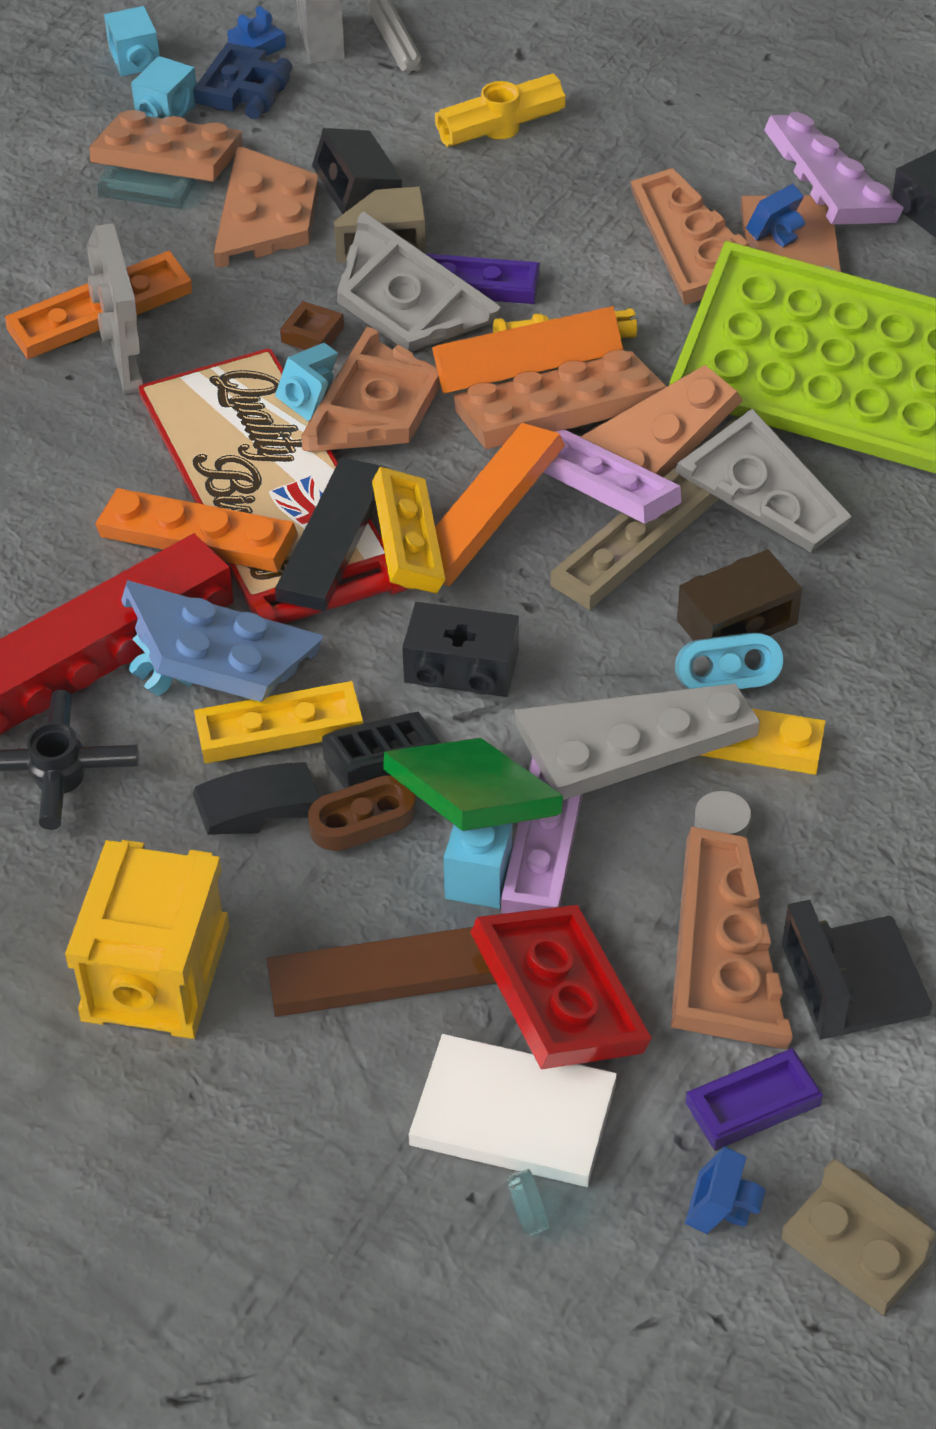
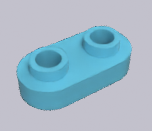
(727, 661)

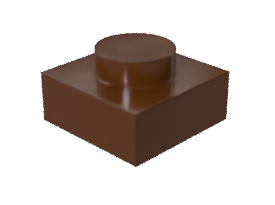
(311, 326)

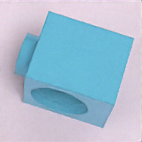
(131, 40)
(165, 89)

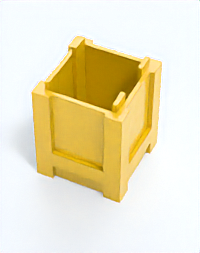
(148, 938)

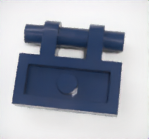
(233, 76)

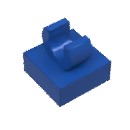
(257, 32)
(778, 216)
(723, 1193)

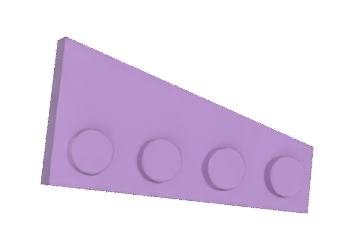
(835, 177)

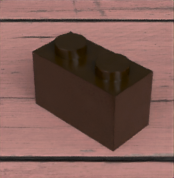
(740, 599)

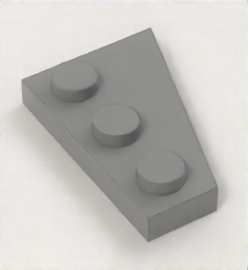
(765, 481)

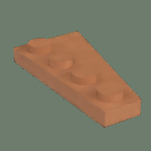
(683, 230)
(722, 950)

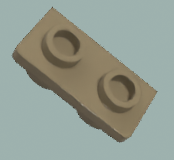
(861, 1237)

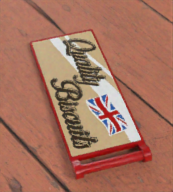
(246, 455)

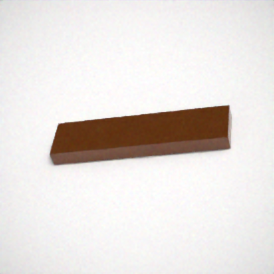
(376, 971)

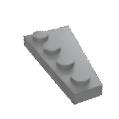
(623, 737)

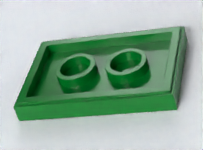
(473, 784)

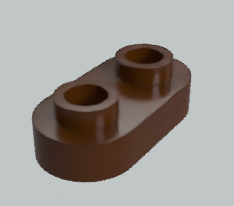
(360, 813)

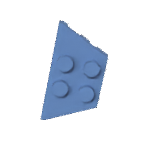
(217, 644)

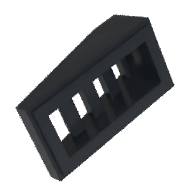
(347, 743)

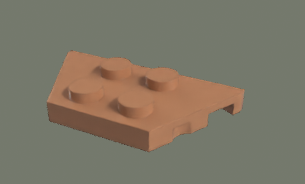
(265, 207)
(373, 398)

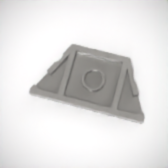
(113, 291)
(407, 291)

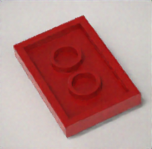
(560, 986)

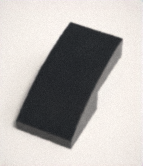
(246, 797)

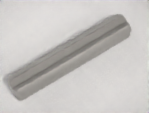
(395, 35)

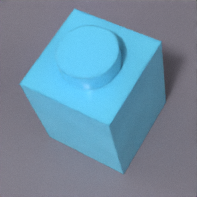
(477, 865)

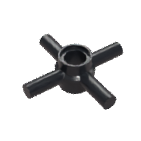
(58, 758)

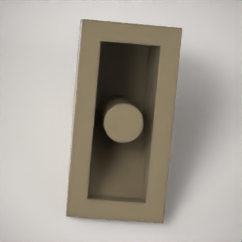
(394, 208)

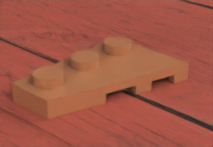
(669, 422)

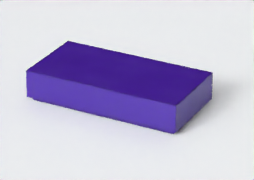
(753, 1099)

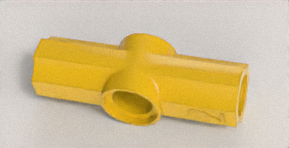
(500, 110)

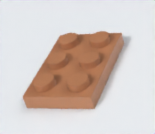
(166, 145)

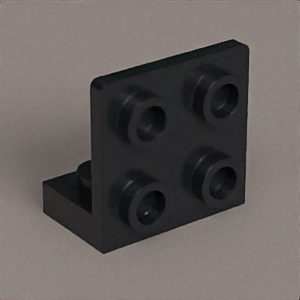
(852, 972)

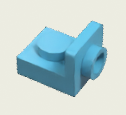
(307, 379)

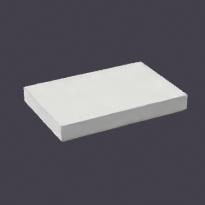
(512, 1114)

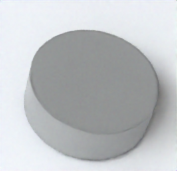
(723, 813)

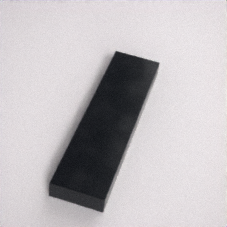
(329, 537)

